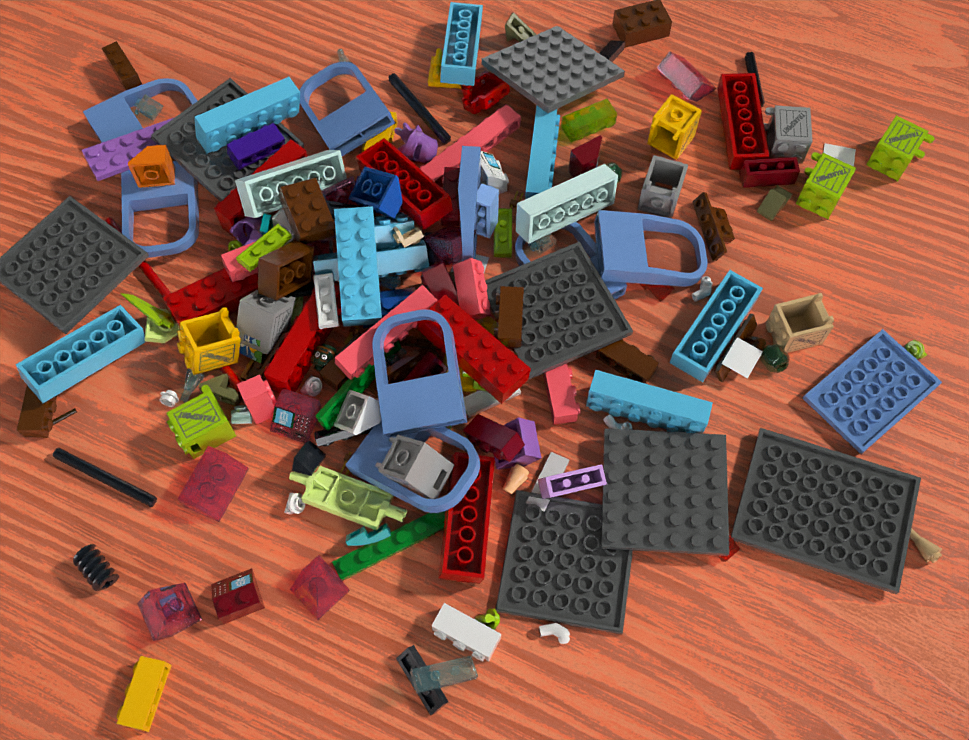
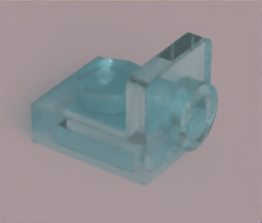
(148, 107)
(543, 244)

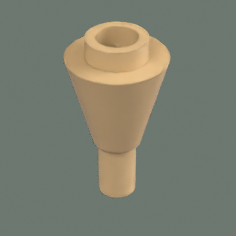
(927, 549)

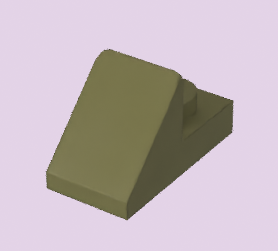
(517, 29)
(774, 202)
(221, 391)

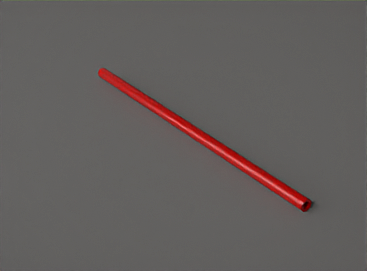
(163, 290)

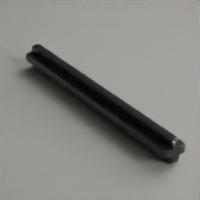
(419, 108)
(105, 477)

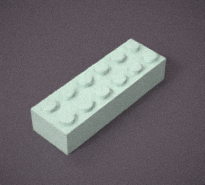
(261, 190)
(566, 203)

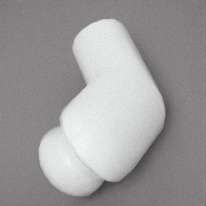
(705, 289)
(612, 424)
(557, 630)

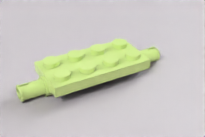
(348, 497)

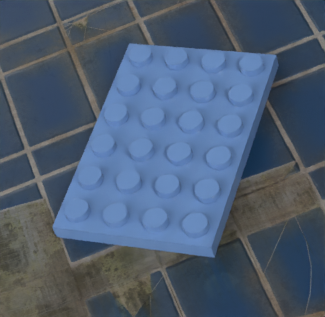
(871, 391)

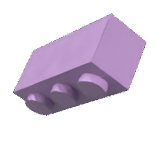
(572, 481)

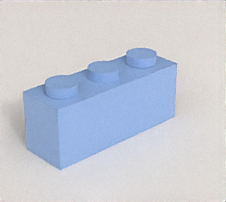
(486, 210)

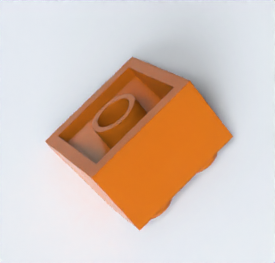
(153, 167)

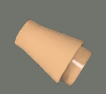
(515, 478)

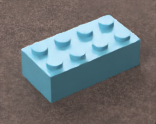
(384, 229)

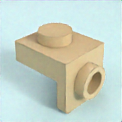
(411, 237)

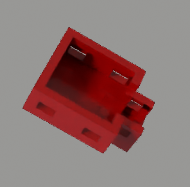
(485, 93)

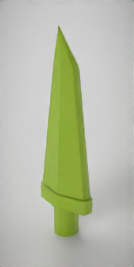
(153, 313)

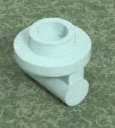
(241, 415)

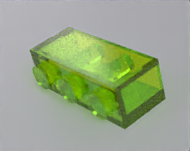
(589, 120)

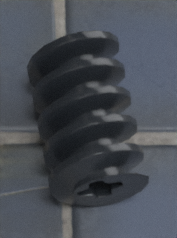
(94, 568)

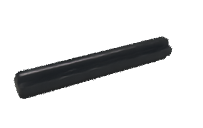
(752, 68)

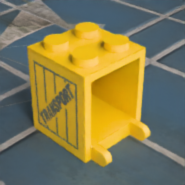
(674, 126)
(209, 342)

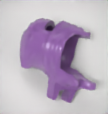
(417, 144)
(252, 229)

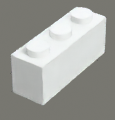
(465, 632)

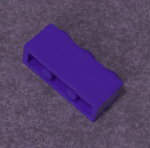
(255, 146)

